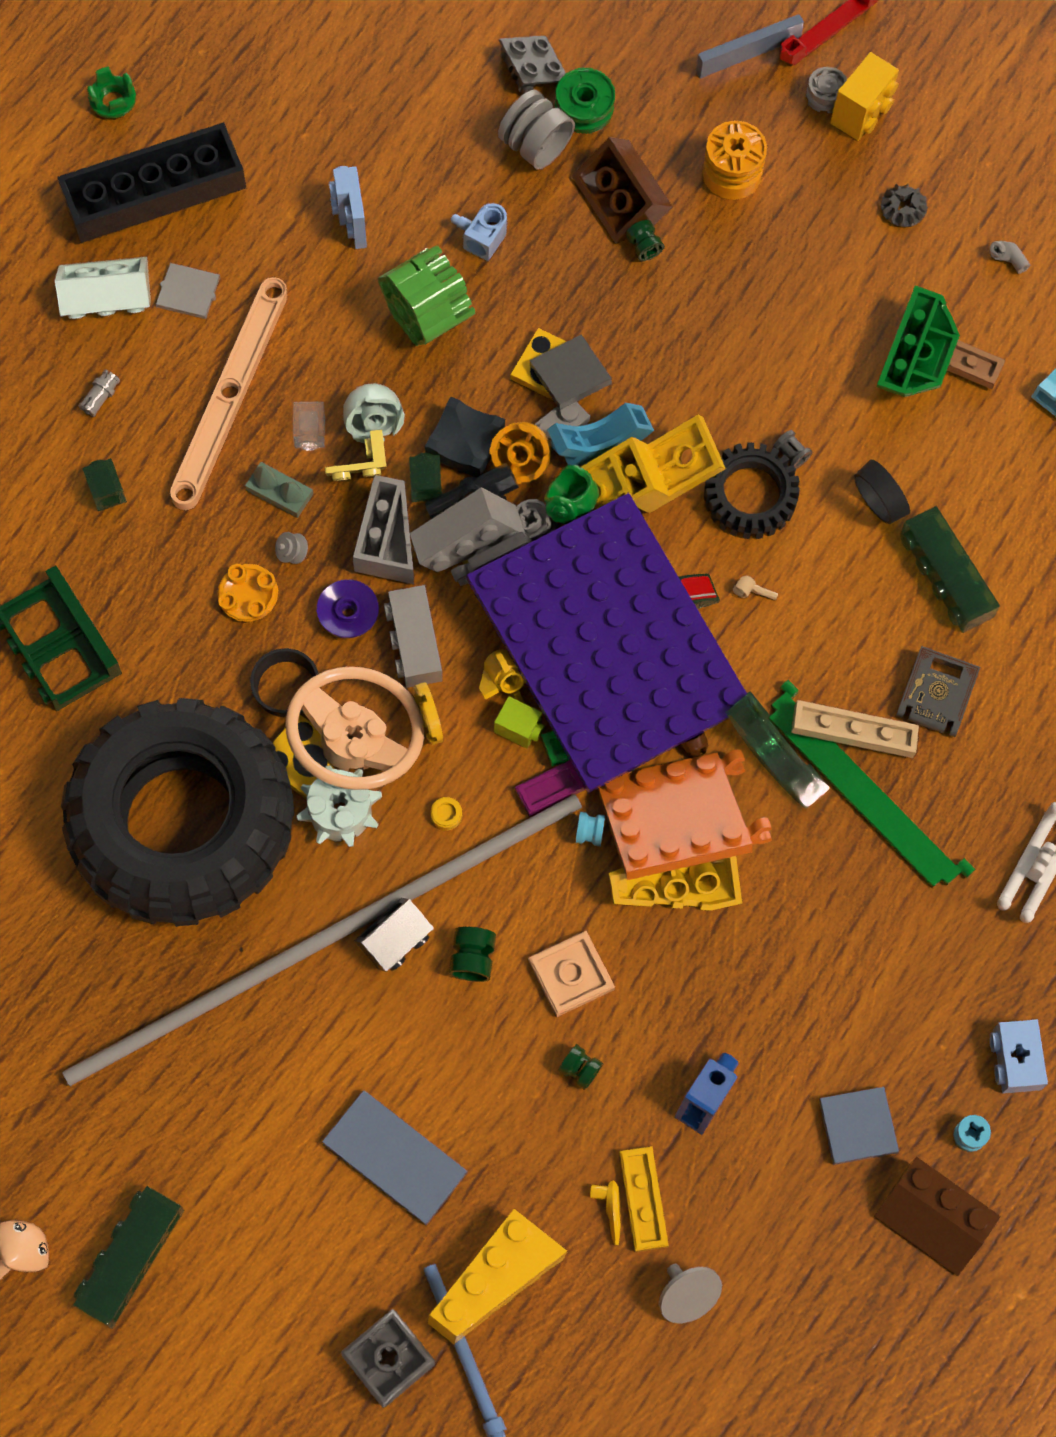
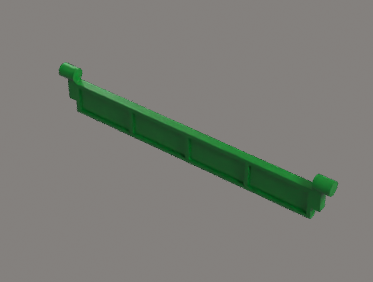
(868, 798)

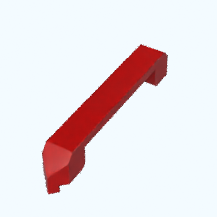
(796, 49)

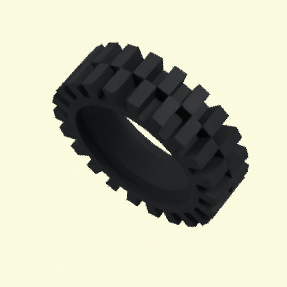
(753, 523)

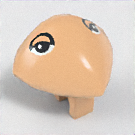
(22, 1247)

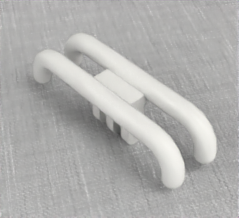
(1035, 864)

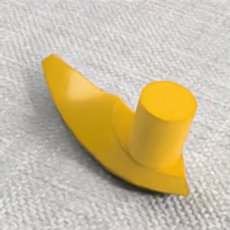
(611, 1195)

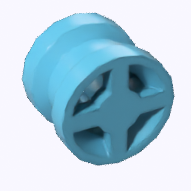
(590, 829)
(965, 1136)

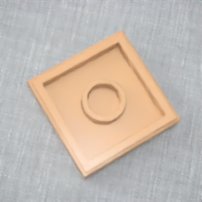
(571, 973)

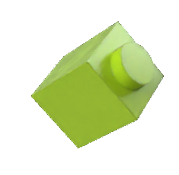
(519, 722)

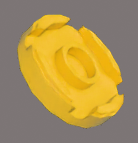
(429, 713)

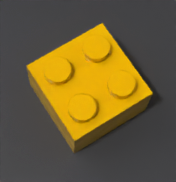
(865, 97)

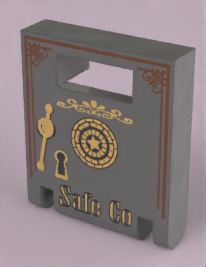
(936, 695)

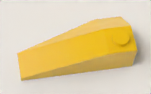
(702, 885)

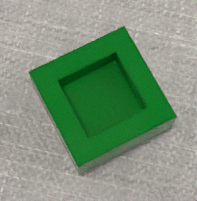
(553, 749)

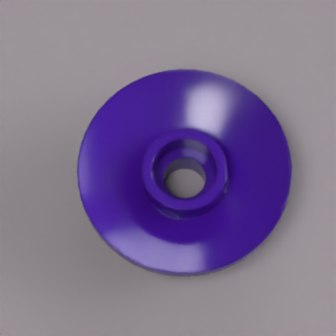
(344, 596)

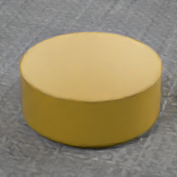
(446, 813)

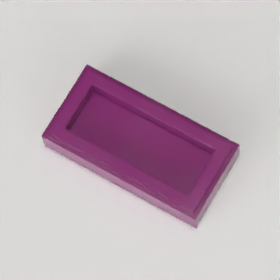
(549, 788)

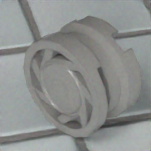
(824, 88)
(534, 519)

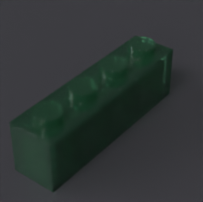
(949, 569)
(128, 1256)

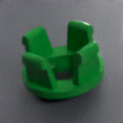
(108, 83)

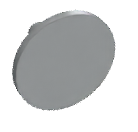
(689, 1293)

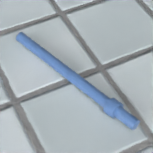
(493, 1425)

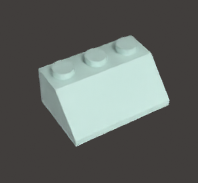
(103, 287)

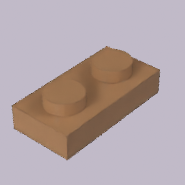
(975, 364)

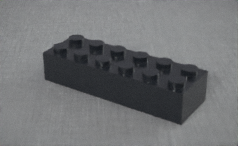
(152, 182)

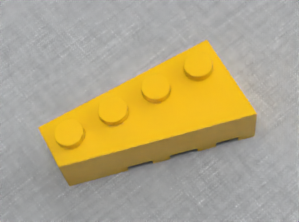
(500, 1271)

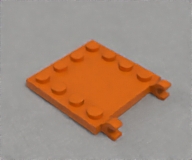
(679, 815)

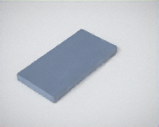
(395, 1157)

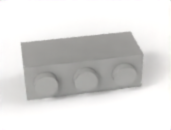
(413, 636)

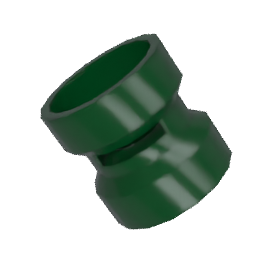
(644, 238)
(573, 1063)

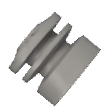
(536, 129)

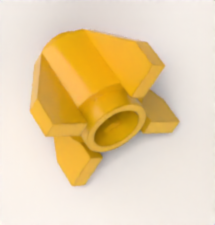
(502, 675)

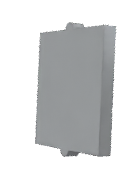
(188, 291)

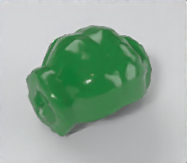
(571, 495)

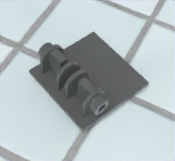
(531, 61)

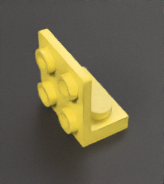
(374, 450)

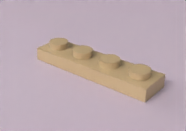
(855, 729)

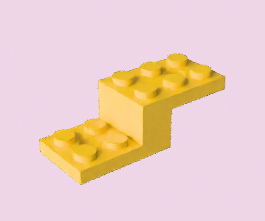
(654, 470)

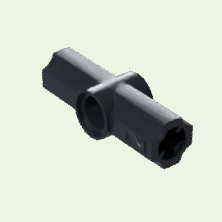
(497, 481)

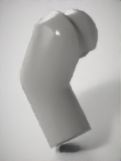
(1010, 253)

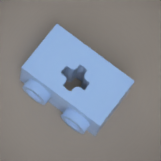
(1026, 1041)

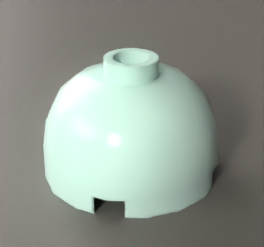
(372, 409)

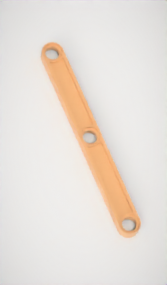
(221, 410)

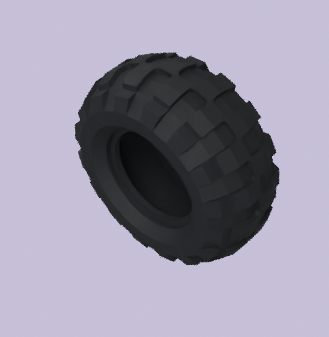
(191, 883)

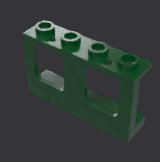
(74, 633)

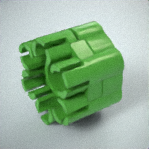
(421, 300)

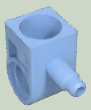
(479, 236)

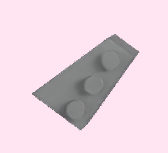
(465, 528)
(384, 536)

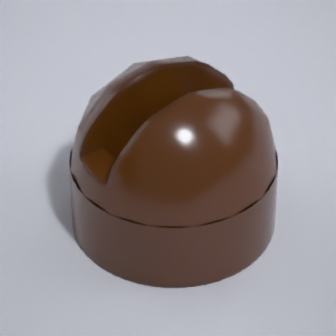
(696, 745)

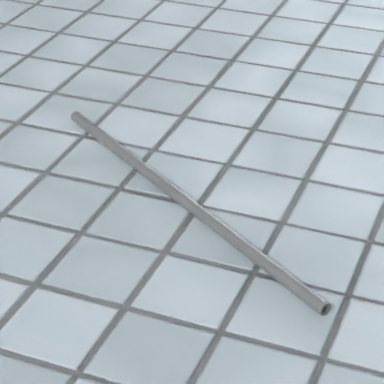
(319, 941)

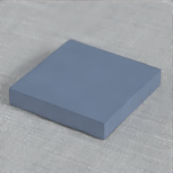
(858, 1125)

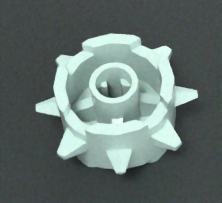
(343, 821)

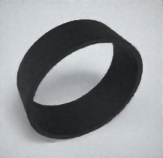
(881, 492)
(272, 658)

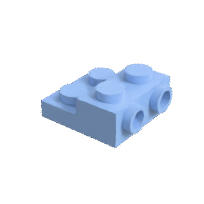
(347, 203)

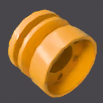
(734, 160)

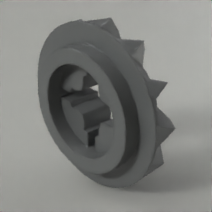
(908, 215)

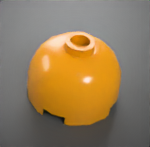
(523, 449)

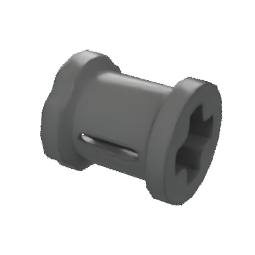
(793, 449)

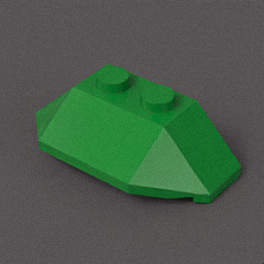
(920, 346)

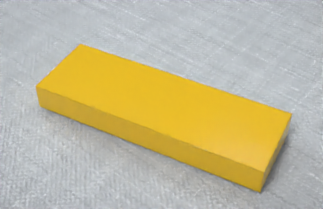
(643, 1199)

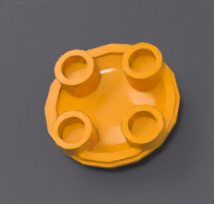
(247, 592)

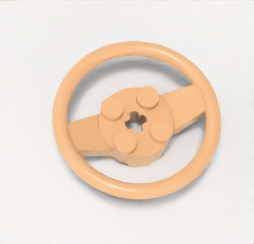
(336, 723)

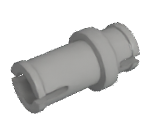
(102, 388)

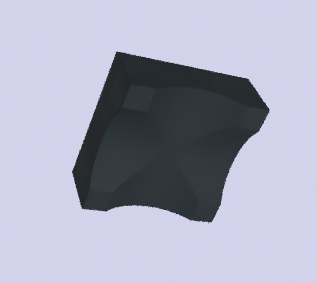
(464, 437)

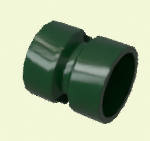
(472, 954)

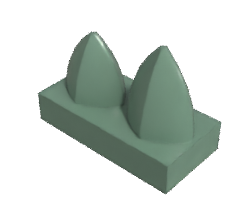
(279, 489)

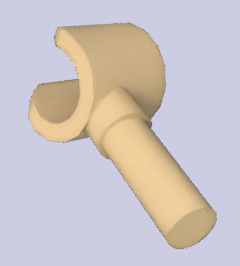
(747, 584)

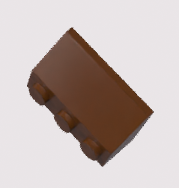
(621, 188)
(937, 1216)

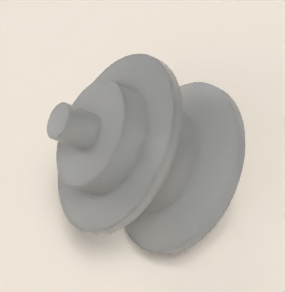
(291, 548)

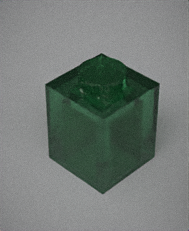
(425, 477)
(104, 484)

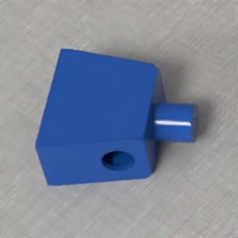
(708, 1093)

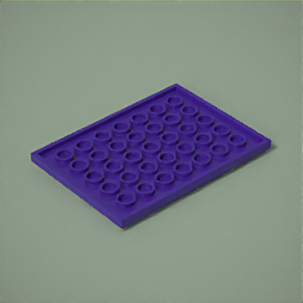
(608, 641)

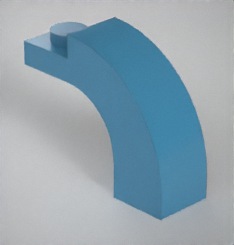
(589, 441)

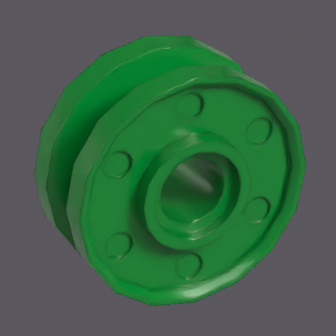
(588, 85)

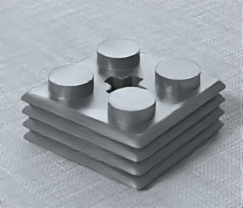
(391, 1335)

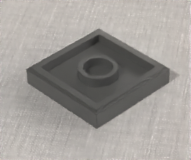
(570, 372)

